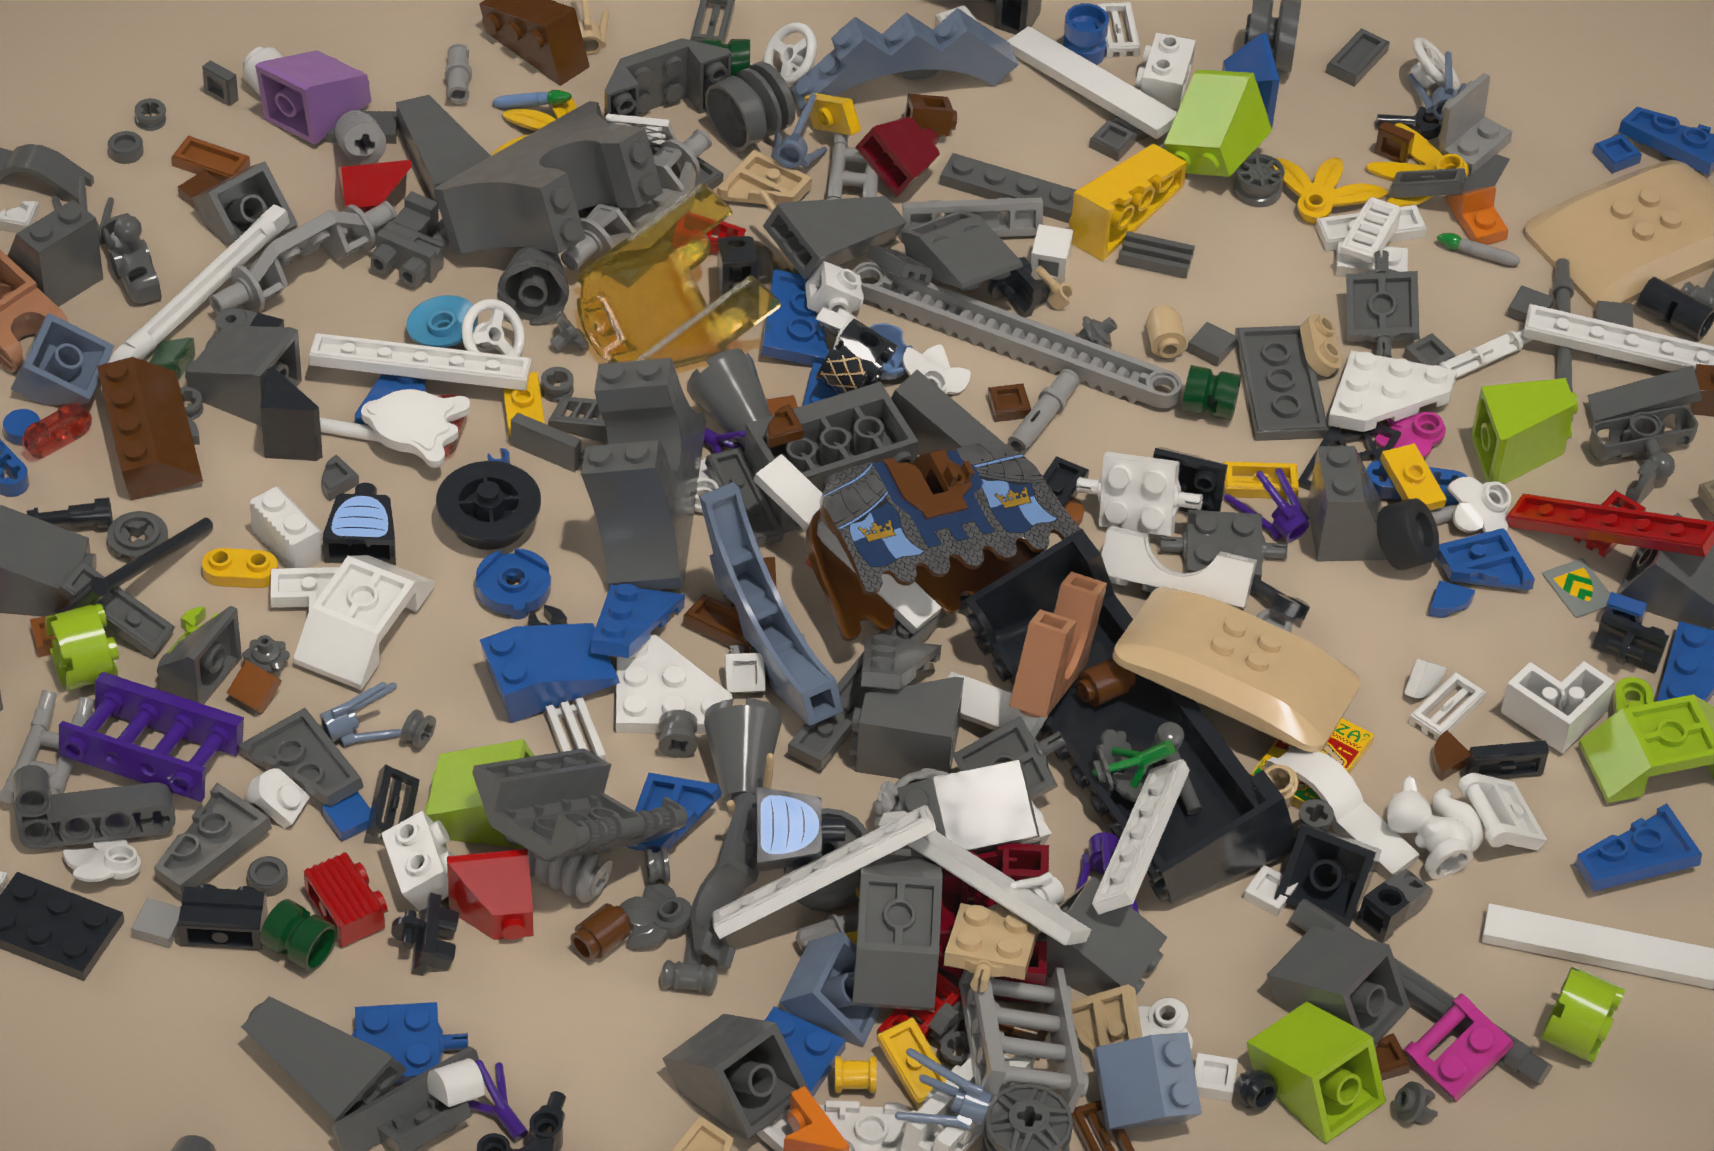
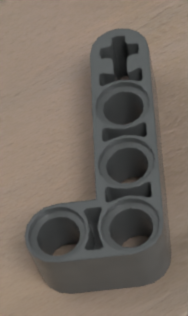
(89, 814)

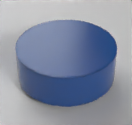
(17, 422)

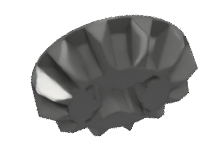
(135, 525)

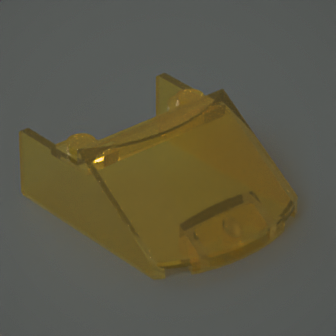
(646, 302)

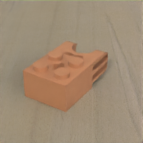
(21, 311)

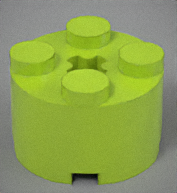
(81, 646)
(1582, 1014)

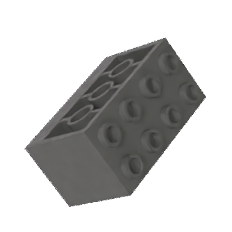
(837, 436)

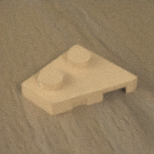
(764, 173)
(1107, 1017)

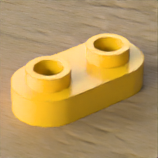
(238, 567)

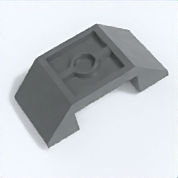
(665, 76)
(898, 933)

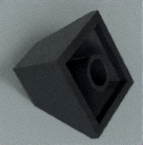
(1329, 872)

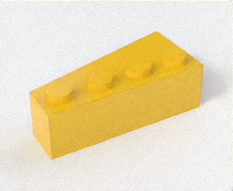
(1124, 199)

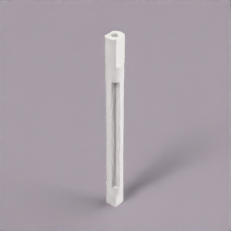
(203, 286)

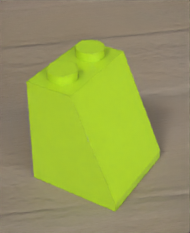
(1218, 122)
(1522, 426)
(456, 798)
(1321, 1069)

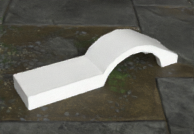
(1351, 813)

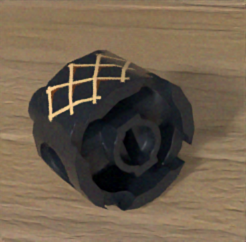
(856, 359)

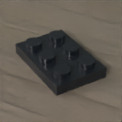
(55, 926)

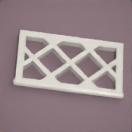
(657, 129)

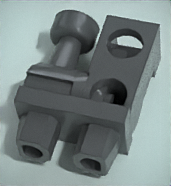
(408, 242)

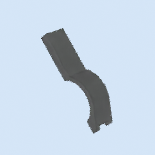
(47, 165)
(726, 881)

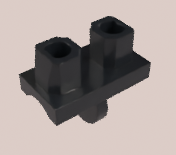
(1020, 289)
(1630, 641)
(422, 931)

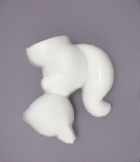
(1447, 836)

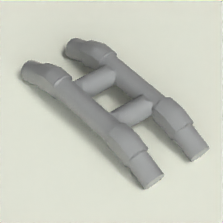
(838, 177)
(40, 736)

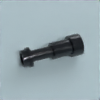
(79, 515)

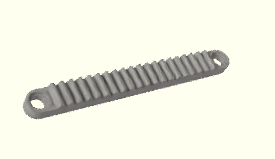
(1019, 337)

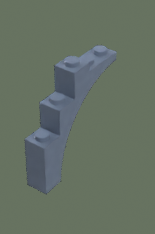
(908, 45)
(764, 619)

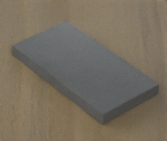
(1280, 384)

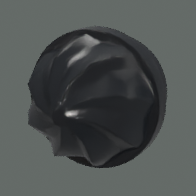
(1256, 1089)

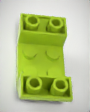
(1649, 743)

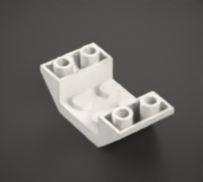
(355, 615)

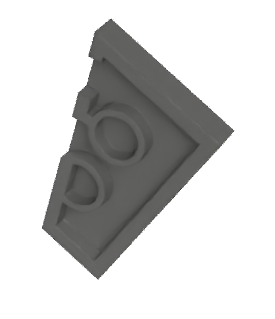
(893, 662)
(306, 756)
(212, 840)

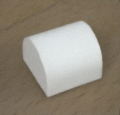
(456, 1082)

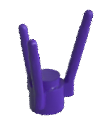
(1289, 520)
(1100, 853)

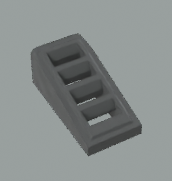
(584, 426)

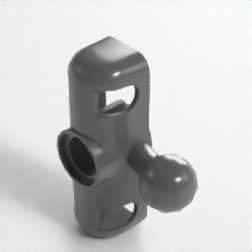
(131, 258)
(1644, 437)

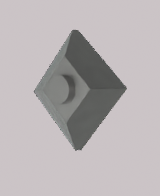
(202, 658)

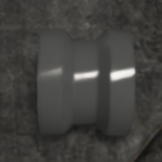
(678, 733)

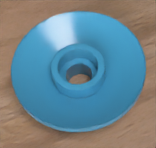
(439, 321)

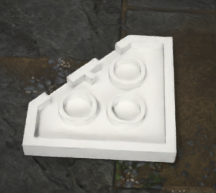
(1387, 388)
(658, 682)
(861, 1126)

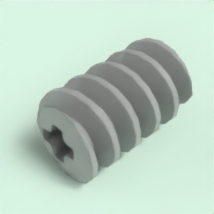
(351, 128)
(573, 874)

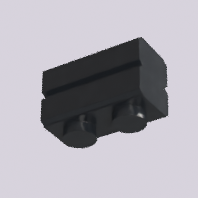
(222, 917)

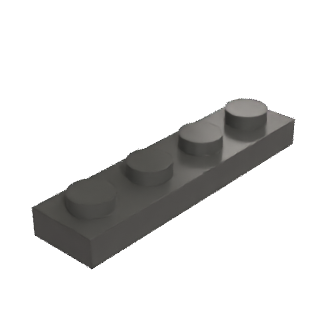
(997, 182)

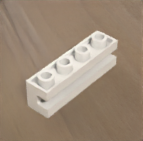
(947, 1137)

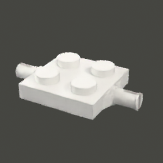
(1139, 493)

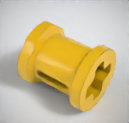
(855, 1074)

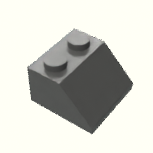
(239, 201)

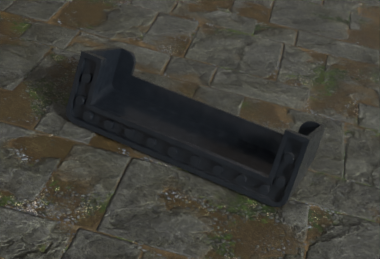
(1241, 816)

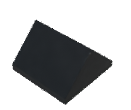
(289, 421)

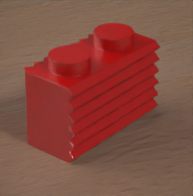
(345, 899)

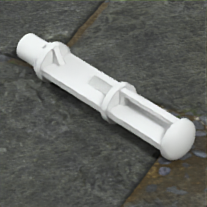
(1486, 353)

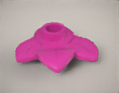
(1422, 429)

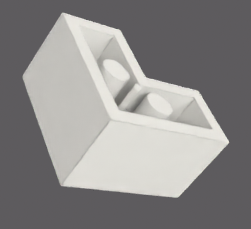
(1555, 708)

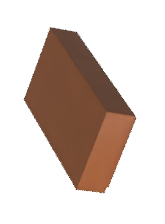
(198, 155)

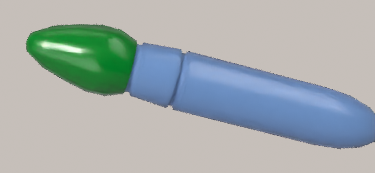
(552, 97)

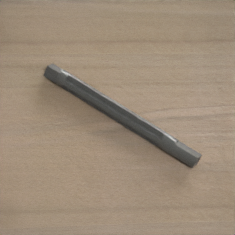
(1427, 994)

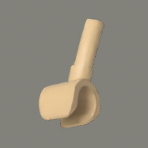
(1059, 293)

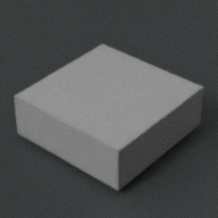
(157, 923)

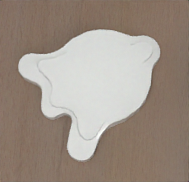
(416, 422)

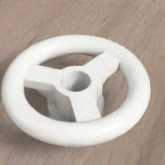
(796, 58)
(1431, 65)
(480, 341)

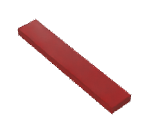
(1612, 524)

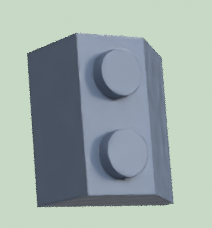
(61, 364)
(823, 990)
(1147, 1081)

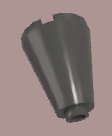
(534, 285)
(730, 391)
(740, 742)

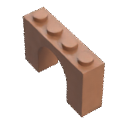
(1057, 646)

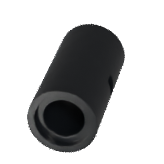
(1676, 308)

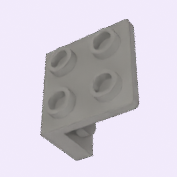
(1467, 129)

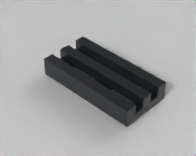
(1508, 760)
(376, 814)

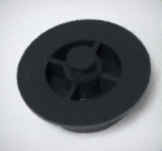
(488, 503)

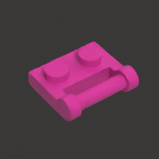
(1467, 1056)

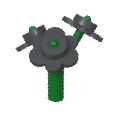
(1117, 754)

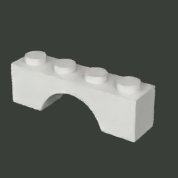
(1130, 558)

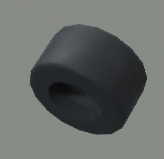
(1407, 534)

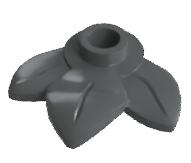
(656, 916)

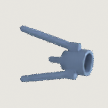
(1442, 94)
(793, 148)
(342, 720)
(969, 1100)

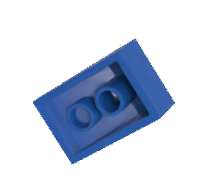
(545, 666)

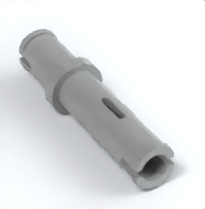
(1051, 402)

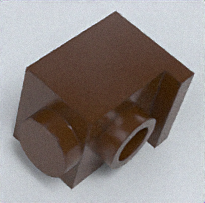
(931, 113)

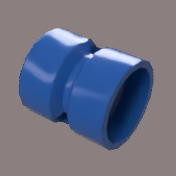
(1086, 31)

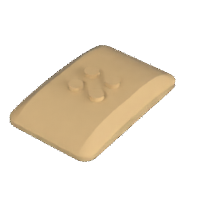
(1631, 231)
(1238, 666)

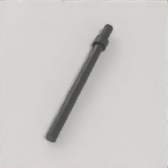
(1563, 291)

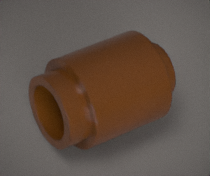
(1104, 682)
(601, 932)

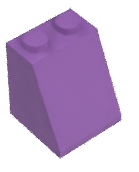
(310, 92)

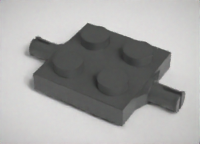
(1382, 305)
(1217, 532)
(1011, 744)

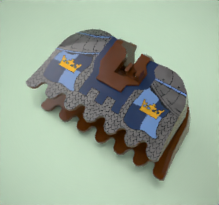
(938, 522)

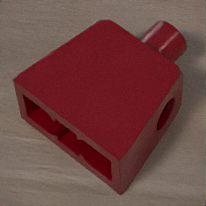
(899, 152)

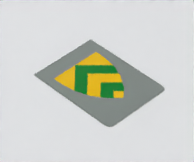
(1578, 587)

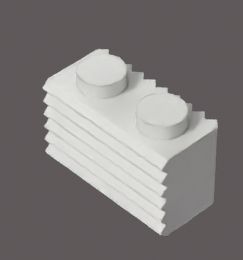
(286, 529)

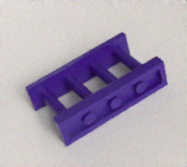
(159, 711)

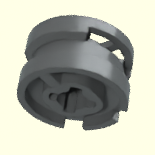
(1258, 182)

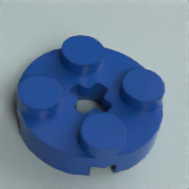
(513, 599)

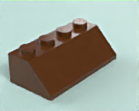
(149, 427)

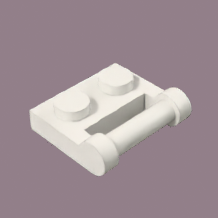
(1502, 811)

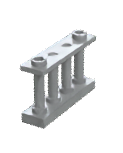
(989, 1044)

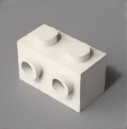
(1166, 69)
(419, 857)

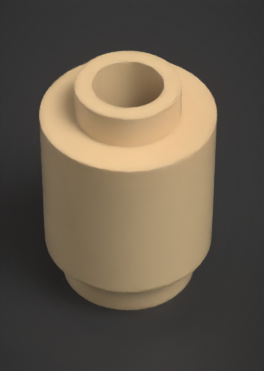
(1165, 331)

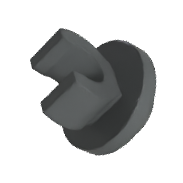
(1412, 1101)

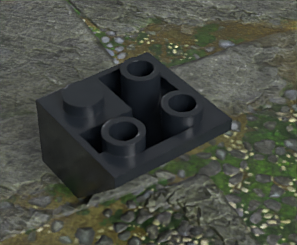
(1198, 476)

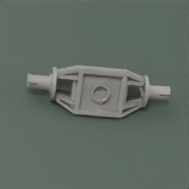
(610, 225)
(328, 229)

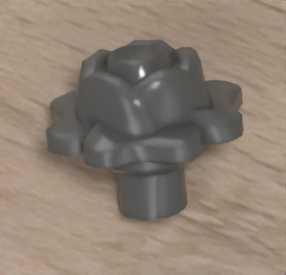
(1098, 331)
(267, 653)

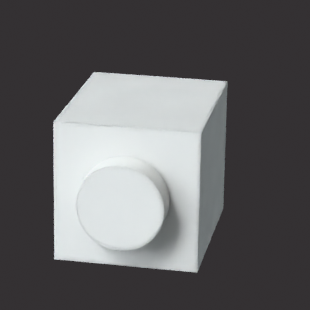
(1052, 251)

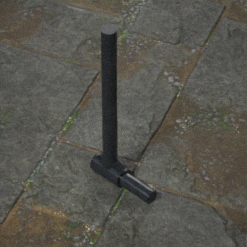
(99, 588)

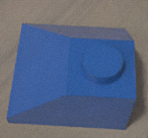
(1258, 59)

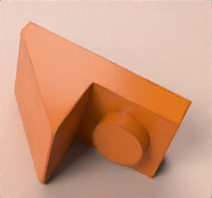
(1478, 215)
(811, 1126)

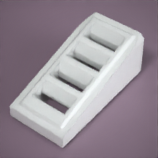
(1372, 227)

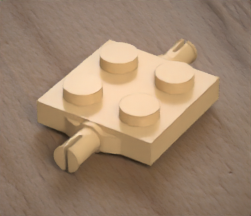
(990, 944)

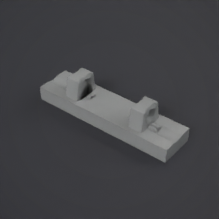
(1003, 215)

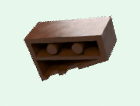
(540, 33)

